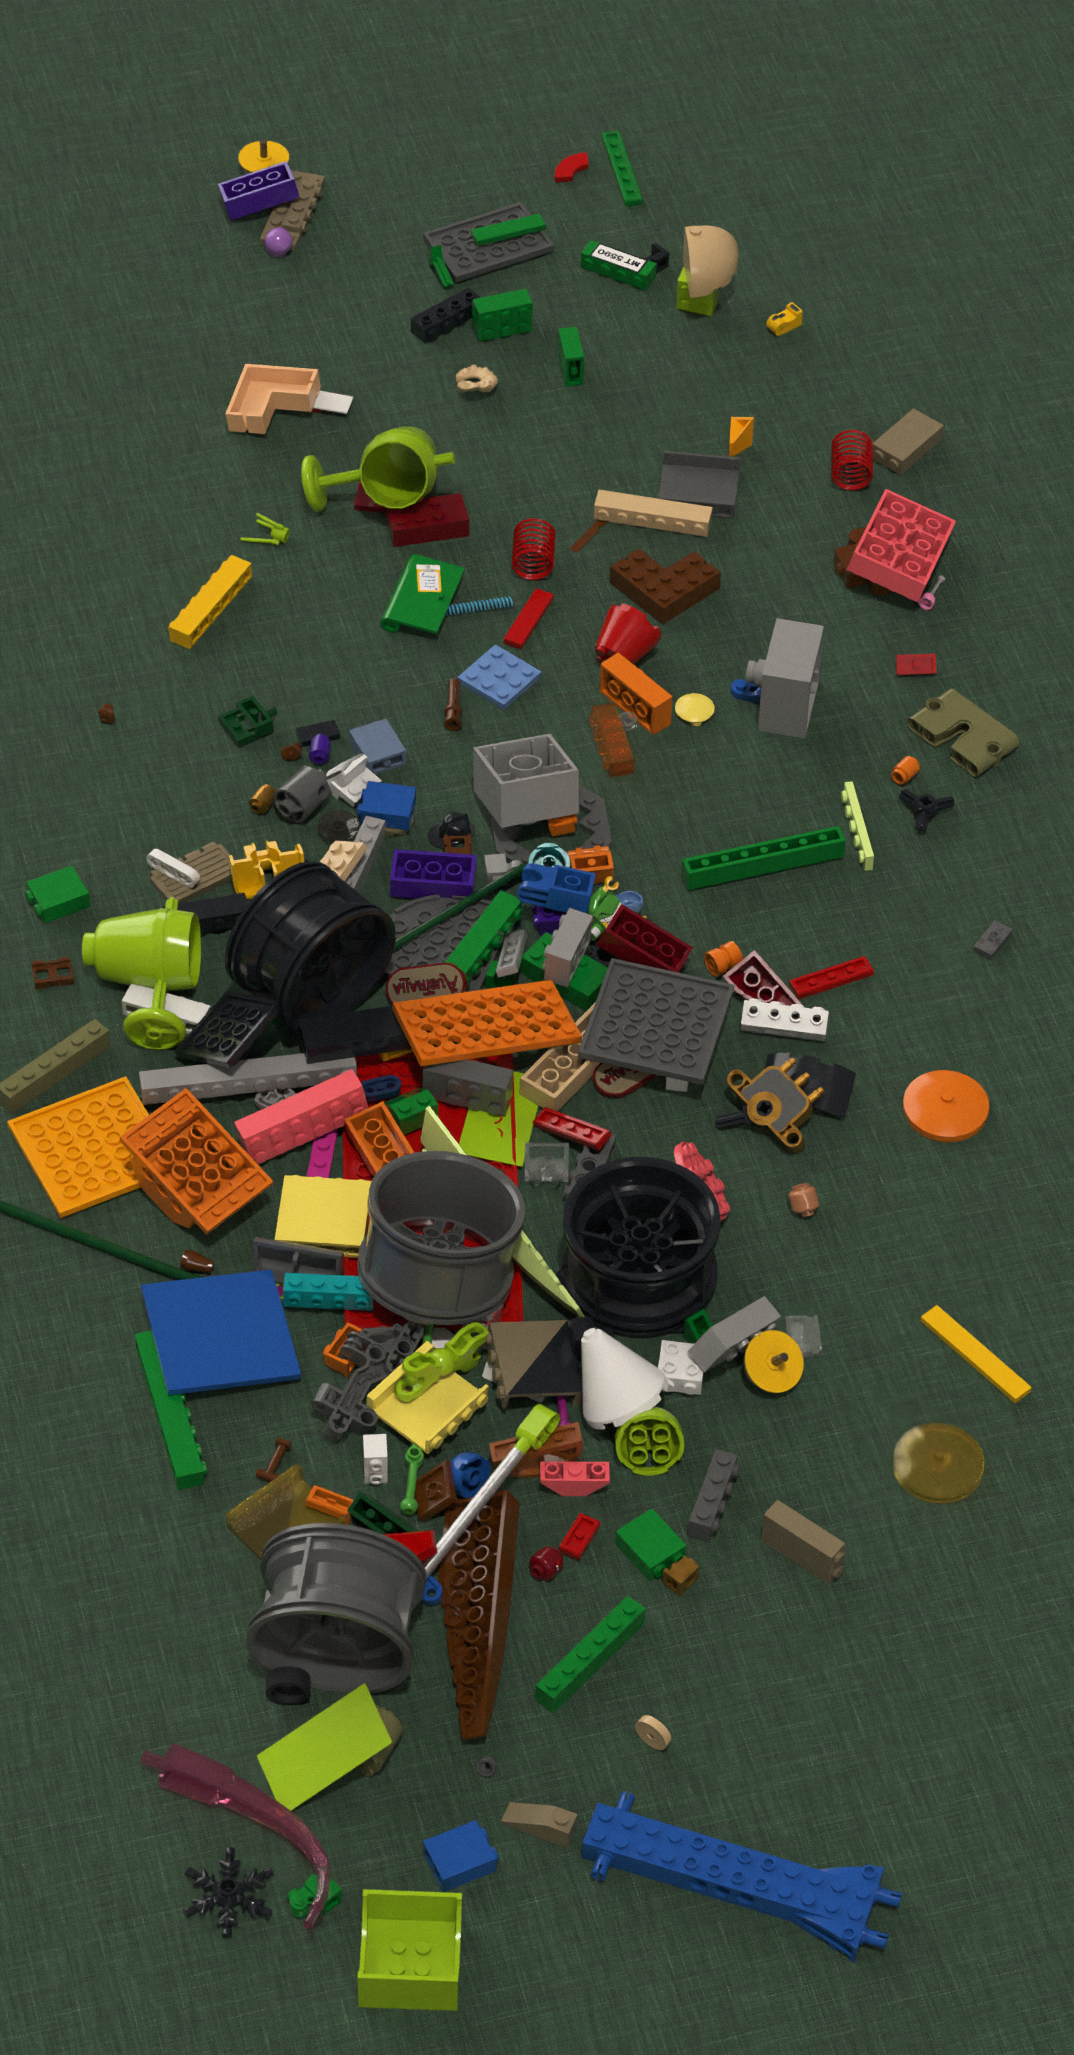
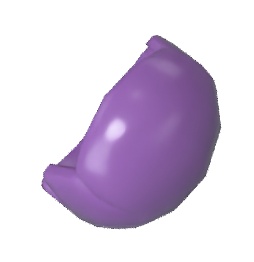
(278, 242)

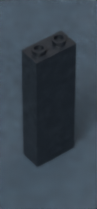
(351, 1035)

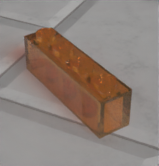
(611, 739)

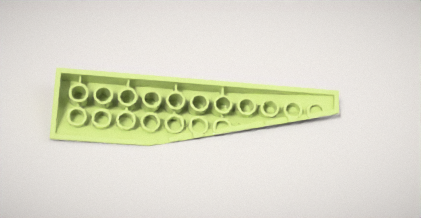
(437, 1138)

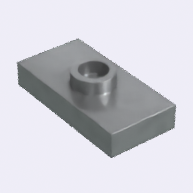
(992, 940)

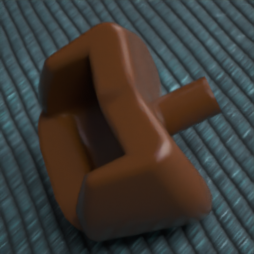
(106, 713)
(291, 752)

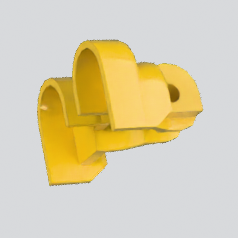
(248, 872)

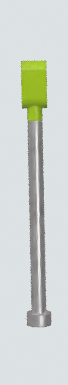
(531, 1433)

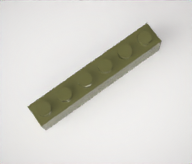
(53, 1066)

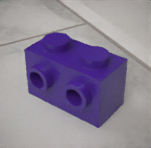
(546, 919)

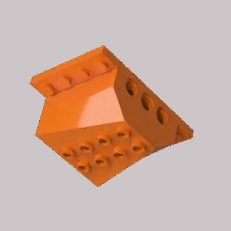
(192, 1164)

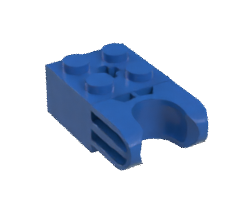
(556, 887)

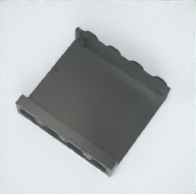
(701, 481)

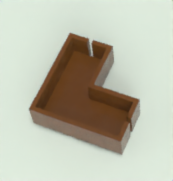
(664, 591)

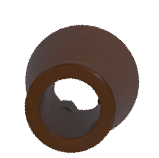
(195, 1262)

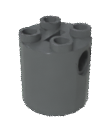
(302, 794)

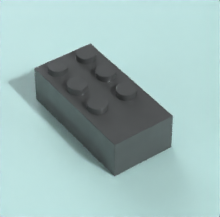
(470, 1085)

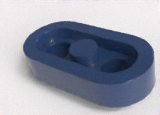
(378, 1088)

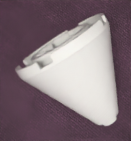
(616, 1381)

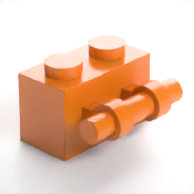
(593, 860)

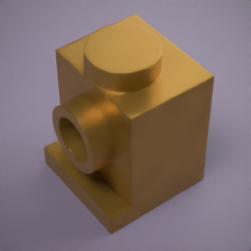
(681, 1575)

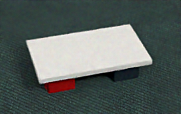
(332, 402)

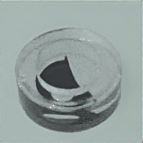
(628, 721)

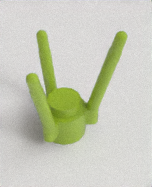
(278, 532)

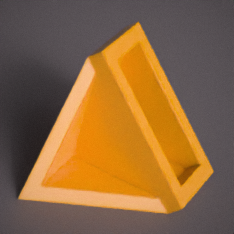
(740, 434)

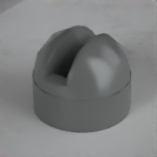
(482, 1764)

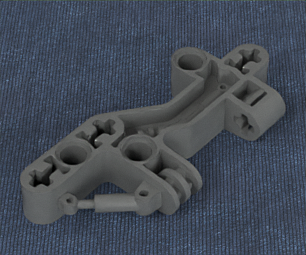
(345, 1405)

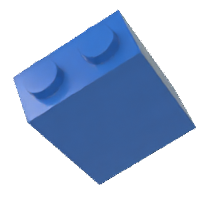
(389, 803)
(460, 1855)

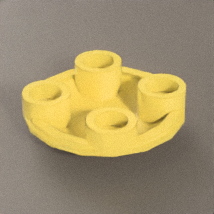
(694, 708)

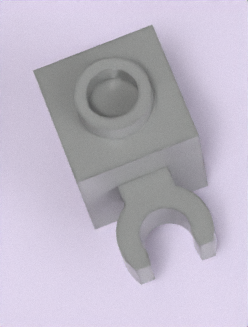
(496, 866)

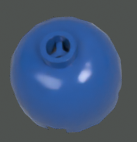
(469, 1473)

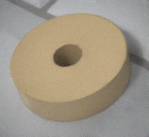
(653, 1732)

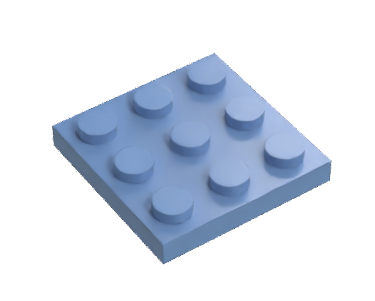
(499, 677)

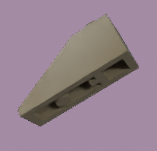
(542, 1821)

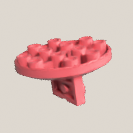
(689, 1157)

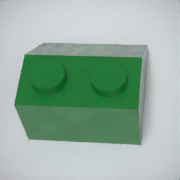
(410, 1109)

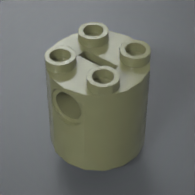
(395, 1730)

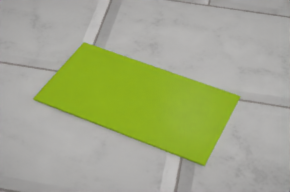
(483, 1139)
(324, 1748)

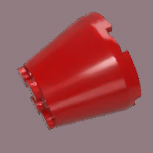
(626, 632)

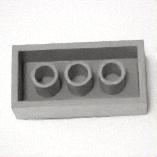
(734, 1334)

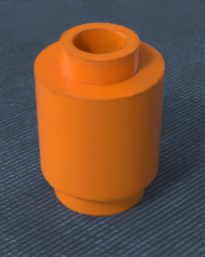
(905, 770)

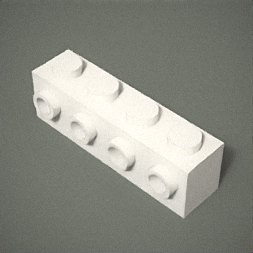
(784, 1020)

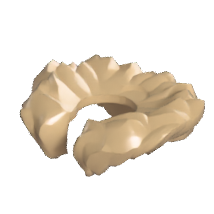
(486, 383)

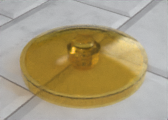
(938, 1463)

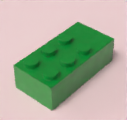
(584, 984)

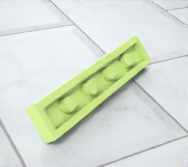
(857, 826)

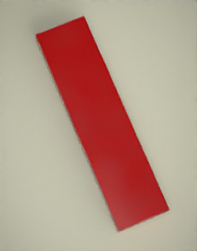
(528, 618)
(831, 977)
(572, 1128)

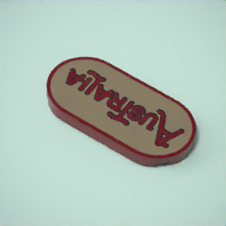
(425, 982)
(618, 1081)

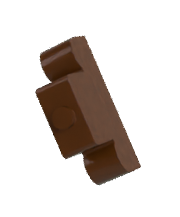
(842, 559)

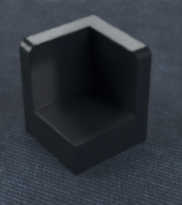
(659, 256)

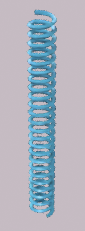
(480, 603)

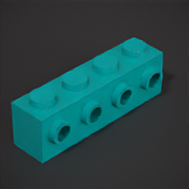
(325, 1292)

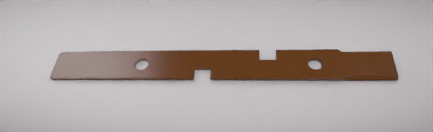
(590, 532)

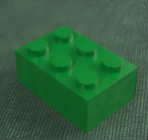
(502, 315)

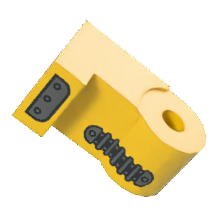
(785, 320)

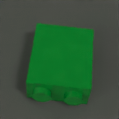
(570, 356)
(57, 894)
(650, 1544)

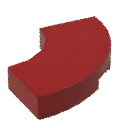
(570, 166)

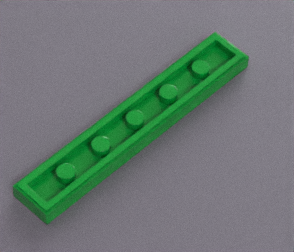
(622, 168)

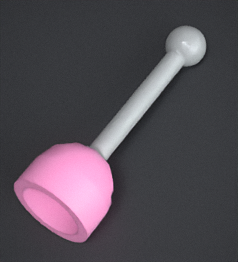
(927, 600)

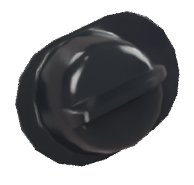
(453, 825)

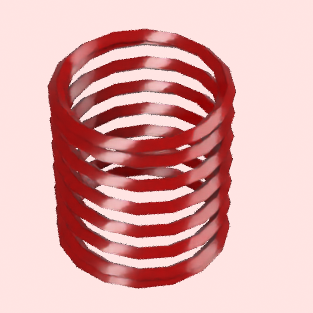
(865, 459)
(517, 552)

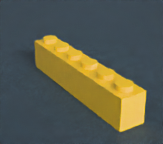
(210, 601)

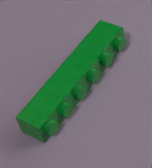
(486, 934)
(590, 1654)

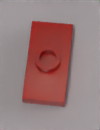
(915, 664)
(579, 1536)

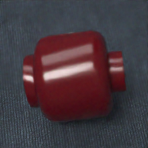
(546, 1563)

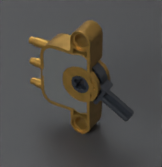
(778, 1093)

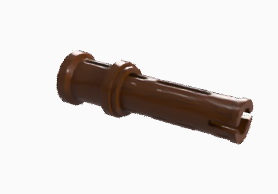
(453, 710)

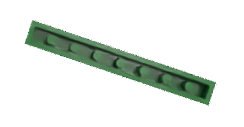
(763, 858)
(171, 1418)

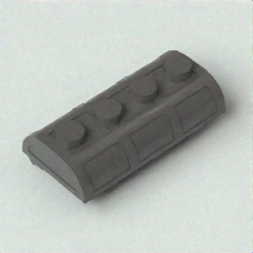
(295, 1258)

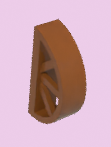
(561, 1446)

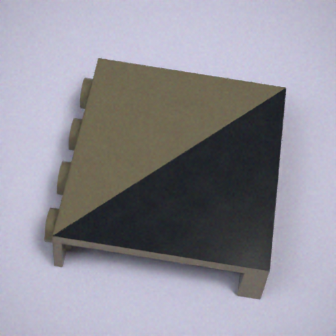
(533, 1360)

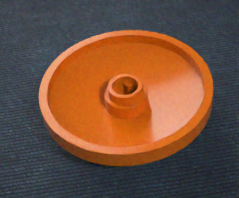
(946, 1106)

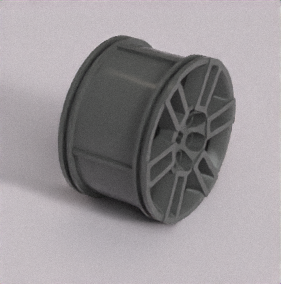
(434, 1274)

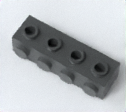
(712, 1496)

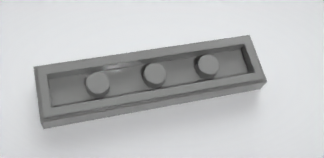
(511, 953)

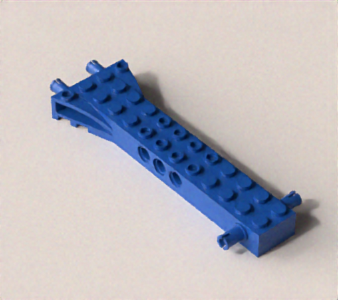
(821, 1902)

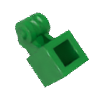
(305, 1896)

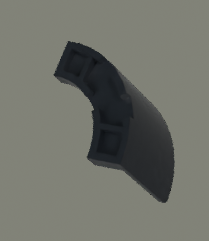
(834, 1079)

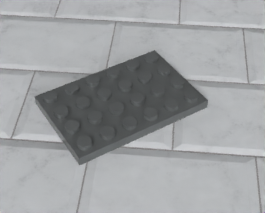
(468, 260)

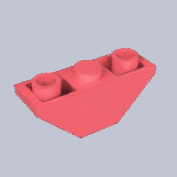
(574, 1477)

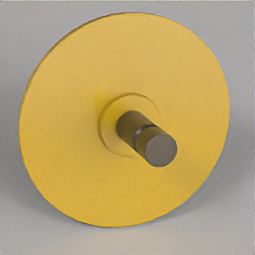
(262, 155)
(773, 1361)

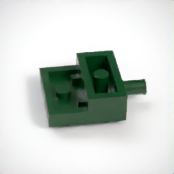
(247, 721)

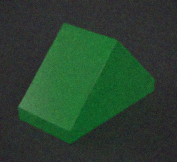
(696, 1326)

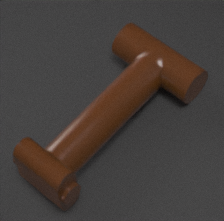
(268, 1475)

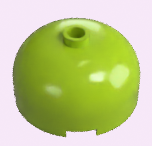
(663, 1438)

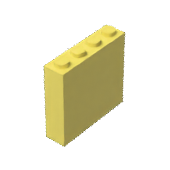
(324, 1213)

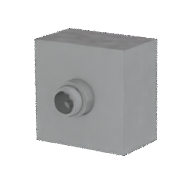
(788, 677)
(526, 780)

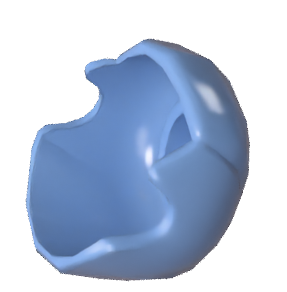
(631, 900)

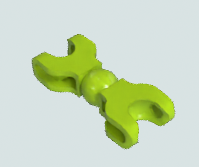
(425, 1369)

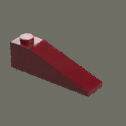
(758, 981)

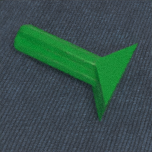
(436, 259)

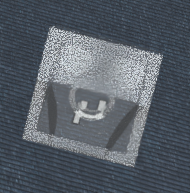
(546, 1162)

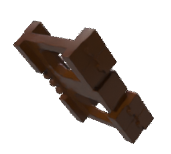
(467, 849)
(52, 967)

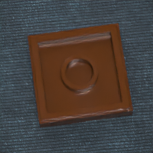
(435, 1491)

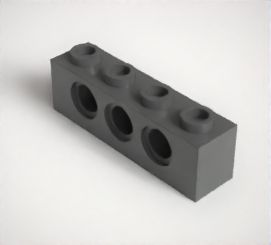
(590, 1159)

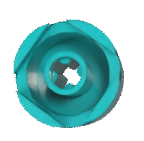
(550, 854)

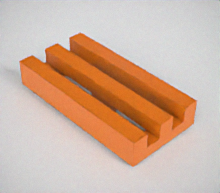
(330, 1504)

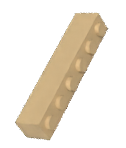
(653, 513)

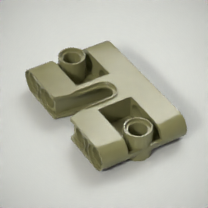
(982, 736)

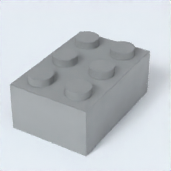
(567, 947)

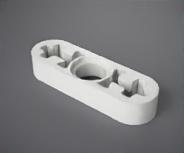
(173, 868)

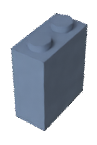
(379, 745)

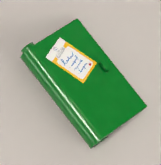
(418, 595)

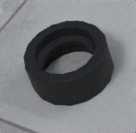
(288, 1695)

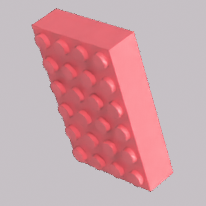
(901, 545)

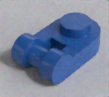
(745, 691)

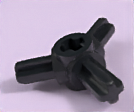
(925, 807)

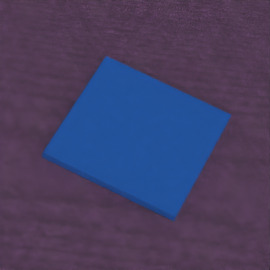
(220, 1332)

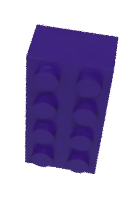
(258, 190)
(432, 873)

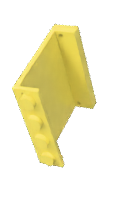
(434, 1414)

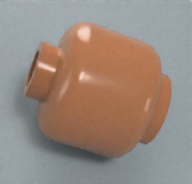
(803, 1199)

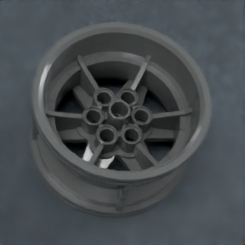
(337, 1606)

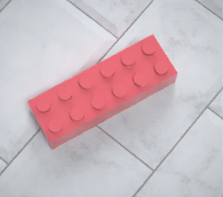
(301, 1117)

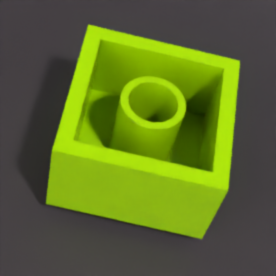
(701, 305)

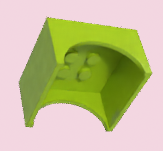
(410, 1950)

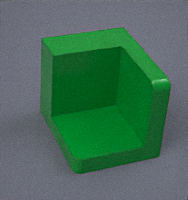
(492, 979)

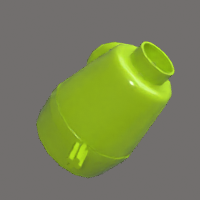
(393, 469)
(152, 951)

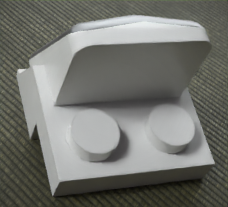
(350, 778)

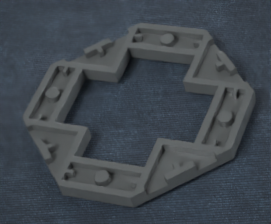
(594, 823)

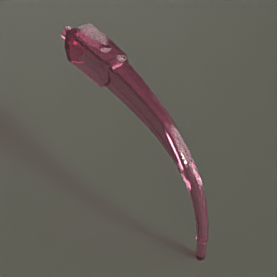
(215, 1783)

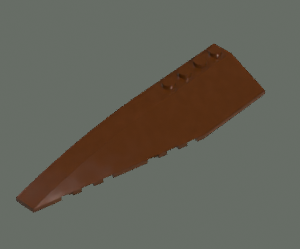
(476, 1604)

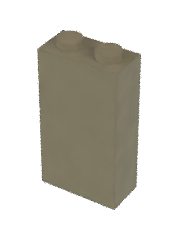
(907, 441)
(803, 1542)

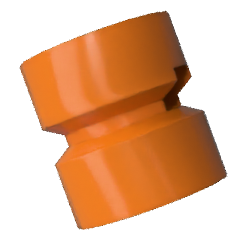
(721, 959)

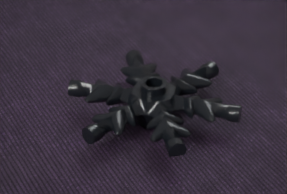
(228, 1892)

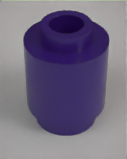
(320, 749)

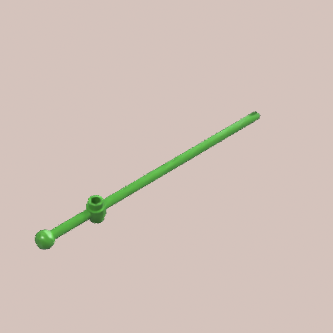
(414, 1456)

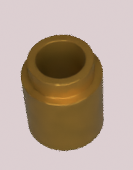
(262, 799)

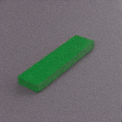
(508, 229)

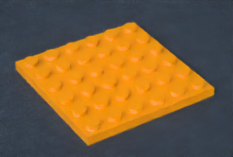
(78, 1146)

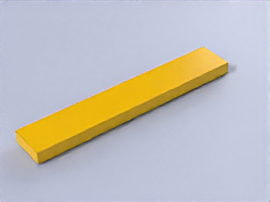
(976, 1354)

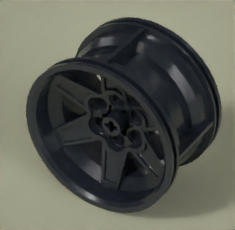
(310, 944)
(650, 1276)

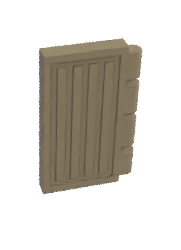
(211, 866)

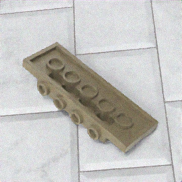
(296, 213)

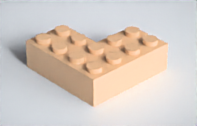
(270, 388)

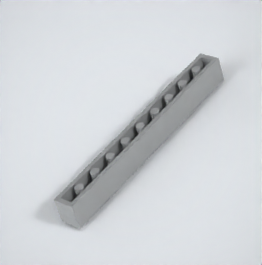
(242, 1078)

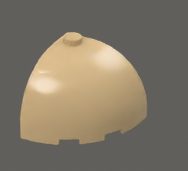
(708, 259)

